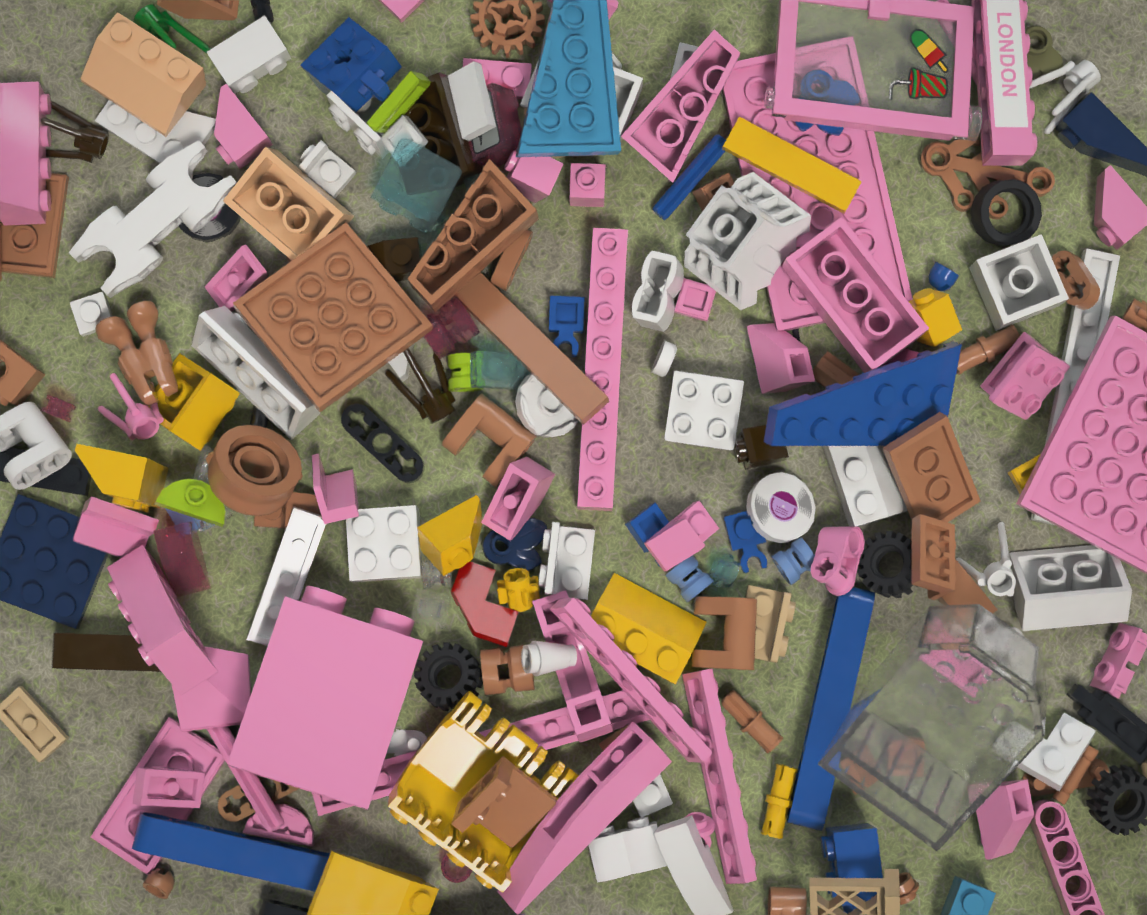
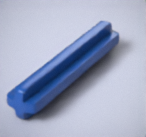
(690, 177)

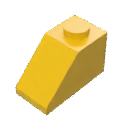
(452, 536)

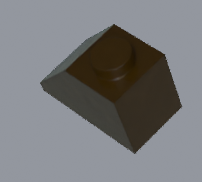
(398, 256)

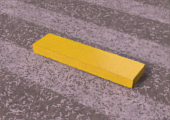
(791, 165)

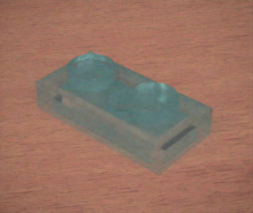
(496, 370)

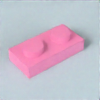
(507, 74)

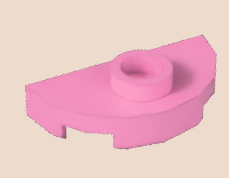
(294, 830)

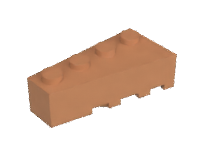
(473, 236)

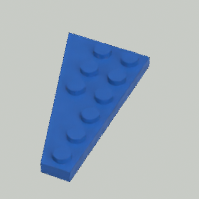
(870, 407)

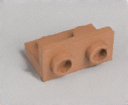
(933, 556)

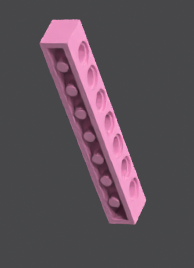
(603, 367)

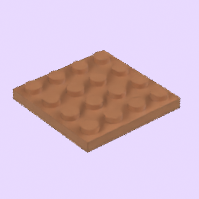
(333, 316)

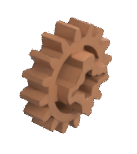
(502, 32)

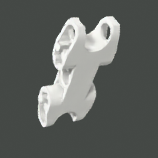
(136, 234)

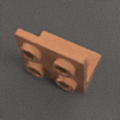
(504, 803)

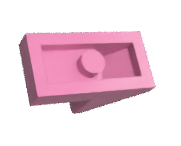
(236, 278)
(682, 536)
(168, 787)

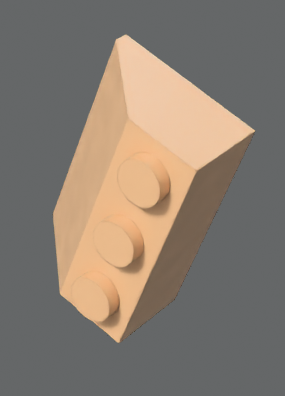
(143, 74)
(285, 204)

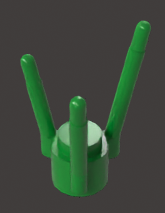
(157, 24)

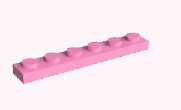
(639, 688)
(720, 778)

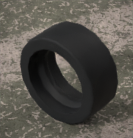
(1031, 212)

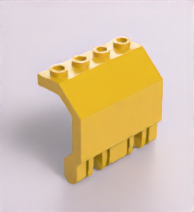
(449, 767)

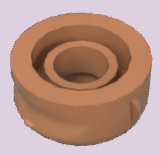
(260, 454)

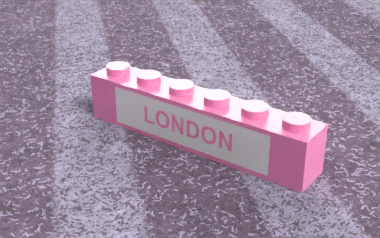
(1003, 82)

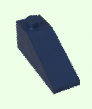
(1101, 135)

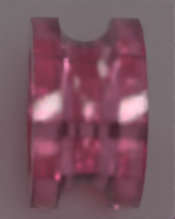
(58, 408)
(446, 866)

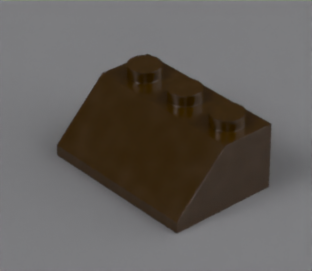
(437, 121)

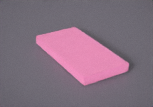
(169, 750)

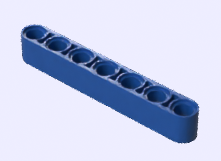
(830, 705)
(229, 851)

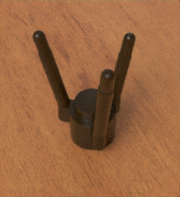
(90, 141)
(436, 404)

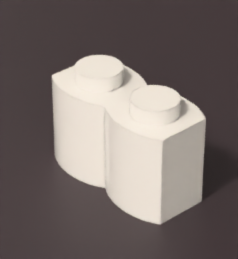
(661, 282)
(626, 850)

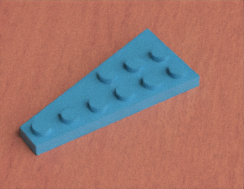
(573, 86)

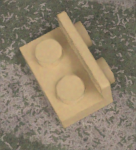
(772, 614)

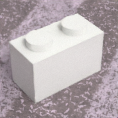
(249, 56)

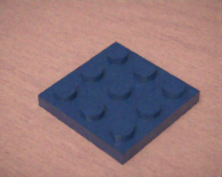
(44, 566)

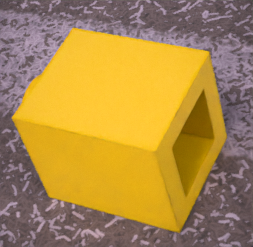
(938, 314)

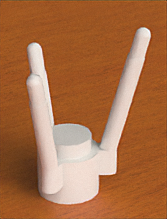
(1078, 82)
(997, 575)

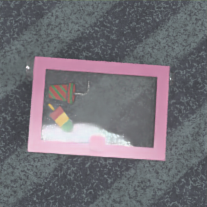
(876, 67)

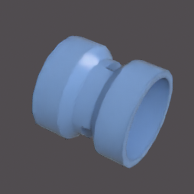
(789, 566)
(694, 584)

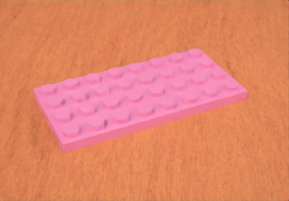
(851, 152)

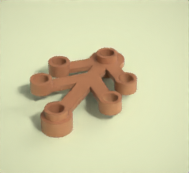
(977, 173)

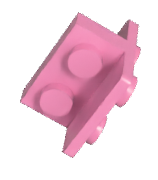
(1024, 377)

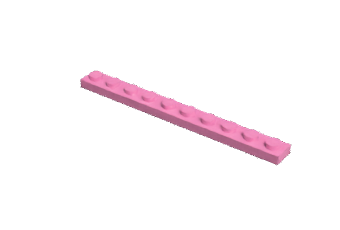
(546, 729)

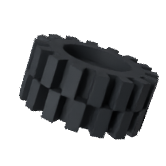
(870, 564)
(435, 662)
(1107, 792)

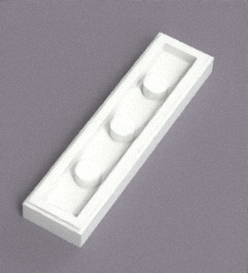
(288, 571)

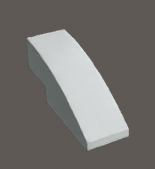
(693, 867)

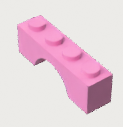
(577, 681)

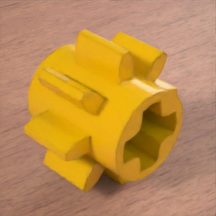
(518, 589)

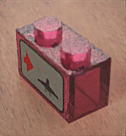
(504, 138)

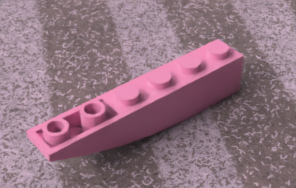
(584, 813)

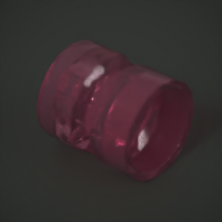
(443, 340)

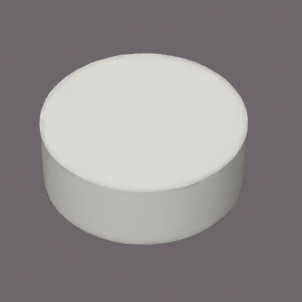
(664, 359)

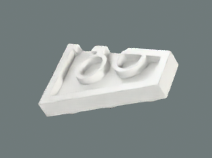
(151, 142)

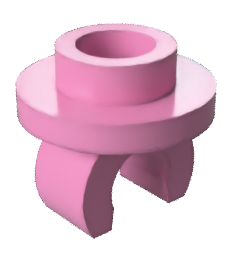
(704, 825)

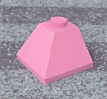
(220, 698)

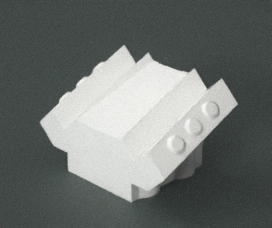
(744, 238)

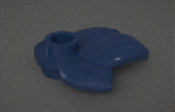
(519, 550)

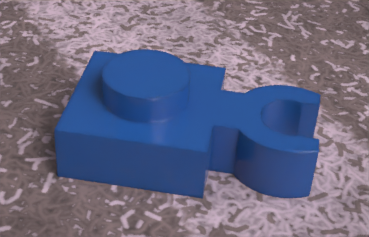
(567, 317)
(647, 524)
(744, 537)

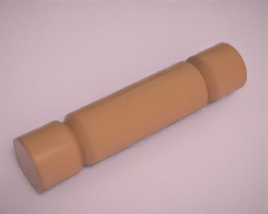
(1076, 775)

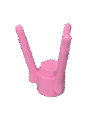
(139, 418)

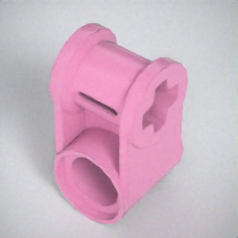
(838, 553)

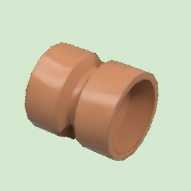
(517, 678)

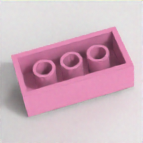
(854, 296)

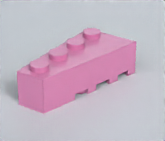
(679, 111)
(159, 620)

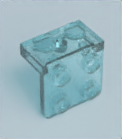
(416, 185)

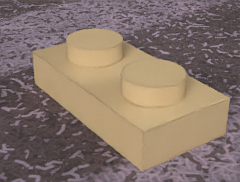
(31, 724)

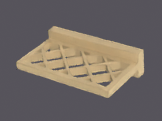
(886, 900)

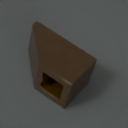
(754, 451)

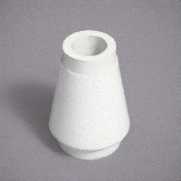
(547, 657)

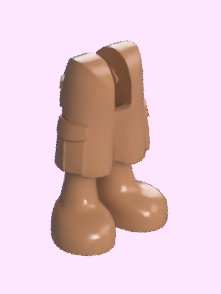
(147, 361)

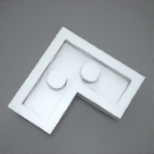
(1058, 755)

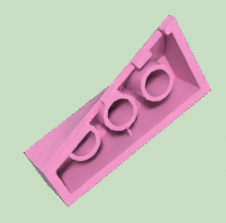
(24, 153)

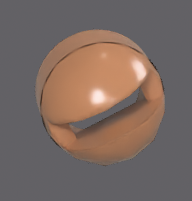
(159, 884)

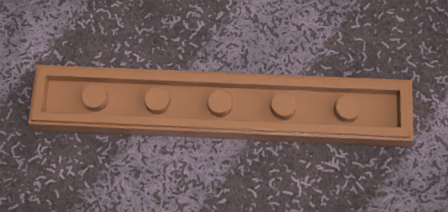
(532, 348)

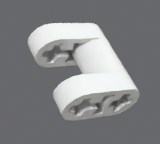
(46, 448)

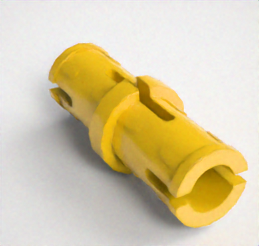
(779, 801)

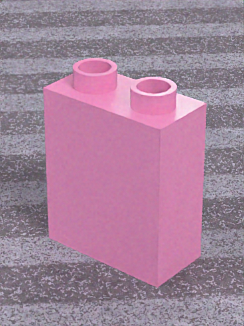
(327, 698)

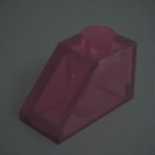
(182, 558)

